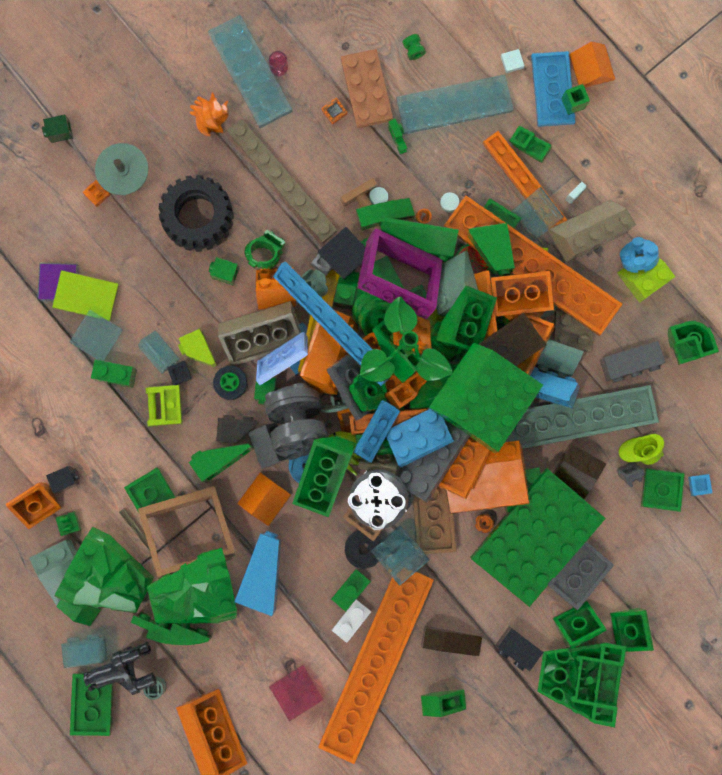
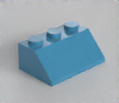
(556, 389)

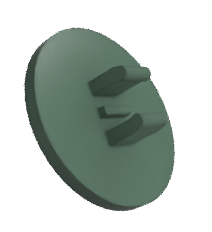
(334, 406)

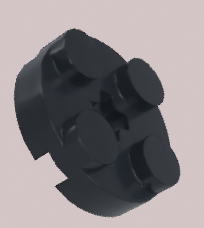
(352, 550)

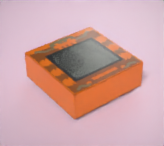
(334, 111)

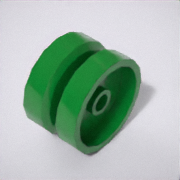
(369, 312)

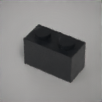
(519, 649)

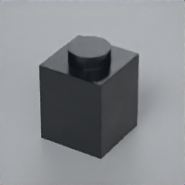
(63, 479)

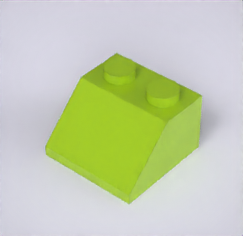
(646, 283)

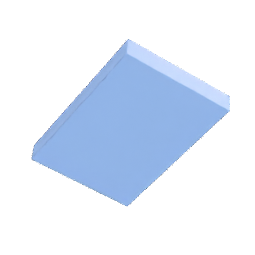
(282, 358)

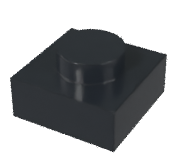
(179, 373)

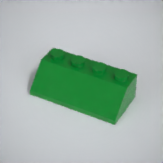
(429, 238)
(323, 474)

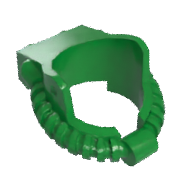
(268, 241)

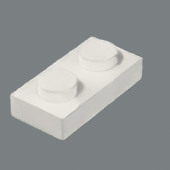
(351, 621)

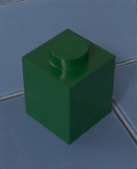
(57, 128)

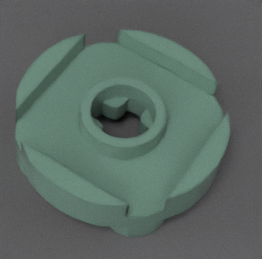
(316, 281)

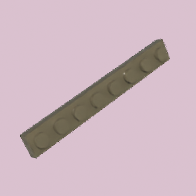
(282, 181)

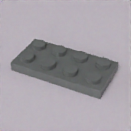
(426, 473)

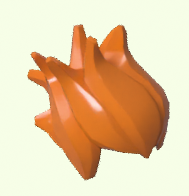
(209, 115)

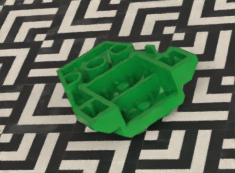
(104, 576)
(195, 592)
(584, 680)

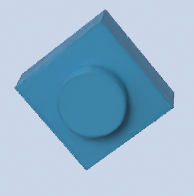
(700, 485)

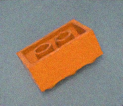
(522, 293)

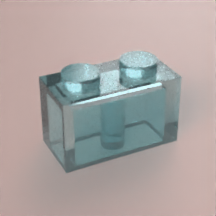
(84, 651)

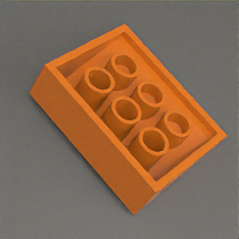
(498, 484)

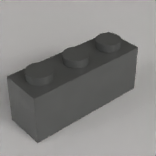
(632, 362)

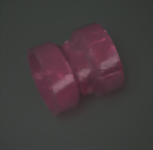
(278, 59)

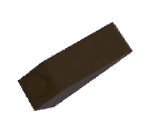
(451, 641)

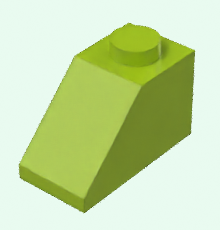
(196, 348)

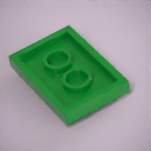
(90, 710)

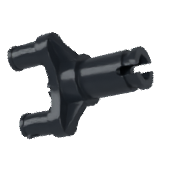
(122, 671)

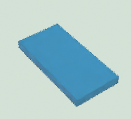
(550, 81)

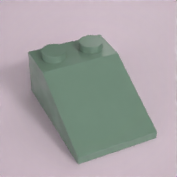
(454, 277)
(52, 565)

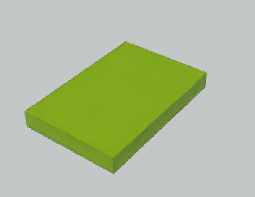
(83, 293)

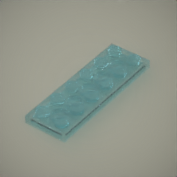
(250, 71)
(454, 104)

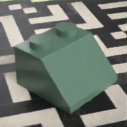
(559, 359)

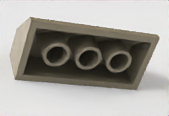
(591, 229)
(258, 333)

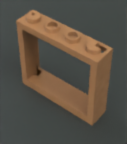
(177, 503)

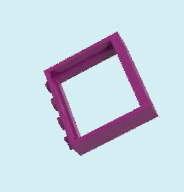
(408, 255)

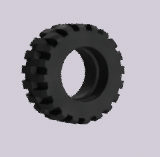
(189, 190)

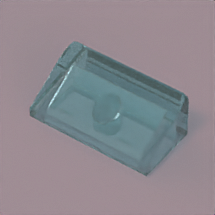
(158, 351)

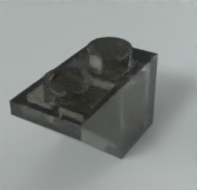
(234, 430)

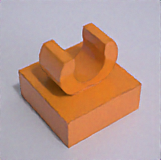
(96, 193)

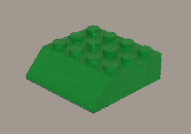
(486, 397)

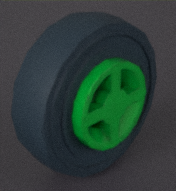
(226, 377)

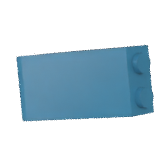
(261, 577)

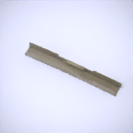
(134, 527)

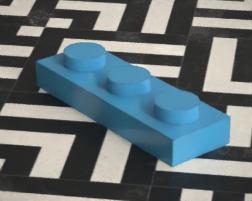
(376, 431)

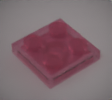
(296, 693)

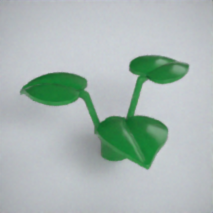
(402, 318)

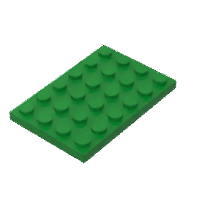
(537, 538)

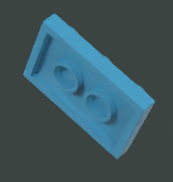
(418, 437)

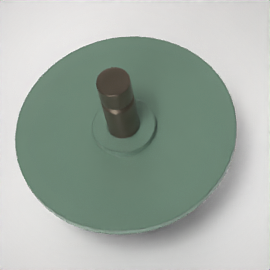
(121, 169)

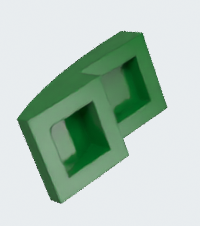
(529, 144)

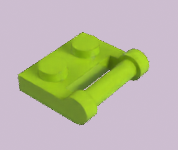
(170, 405)

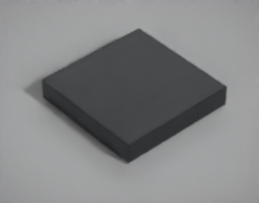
(343, 253)

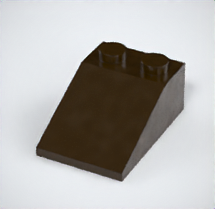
(579, 470)

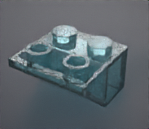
(400, 555)

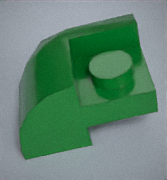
(691, 341)

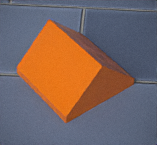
(592, 64)
(264, 499)
(34, 505)

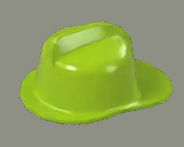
(645, 449)

